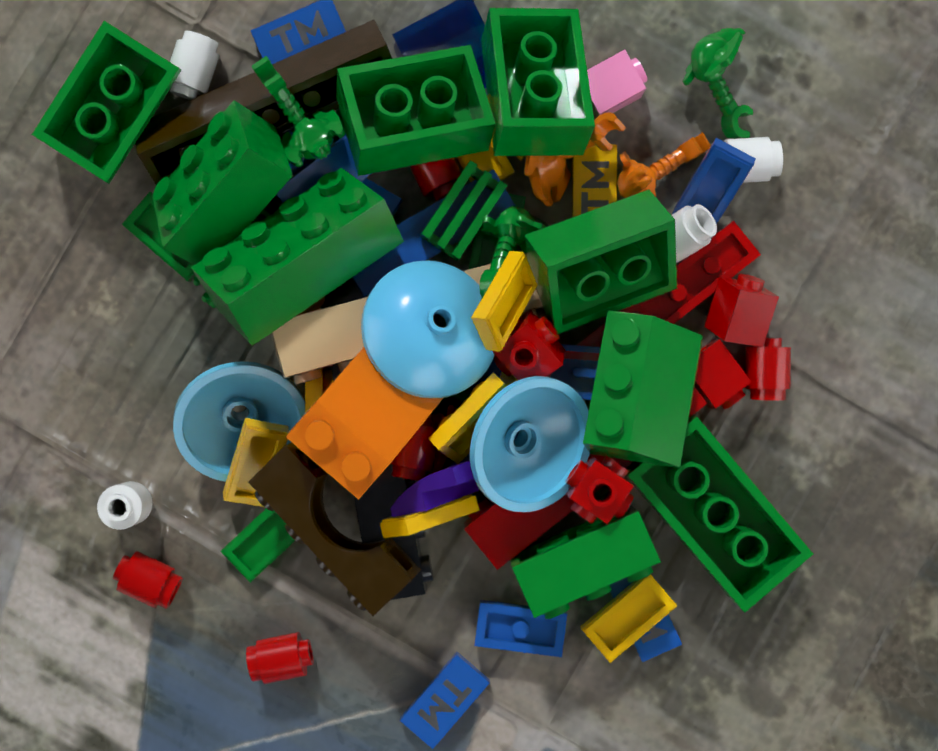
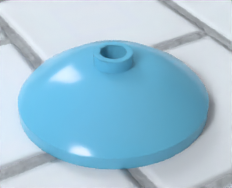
(406, 341)
(209, 428)
(533, 467)

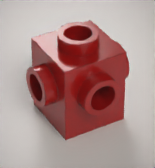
(531, 349)
(587, 476)

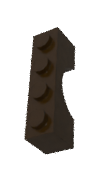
(294, 490)

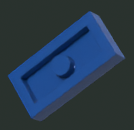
(515, 629)

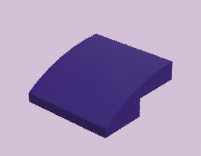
(436, 490)

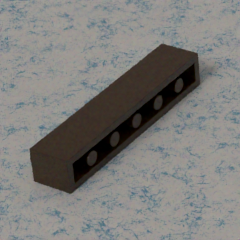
(308, 76)

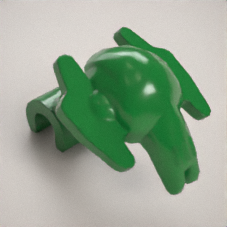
(707, 64)
(310, 137)
(510, 230)

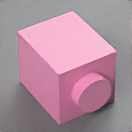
(616, 83)

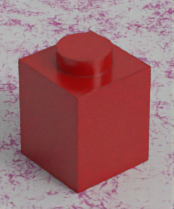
(741, 310)
(719, 376)

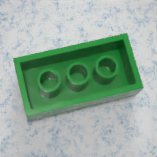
(298, 254)
(722, 518)

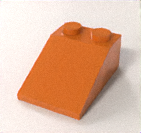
(359, 425)

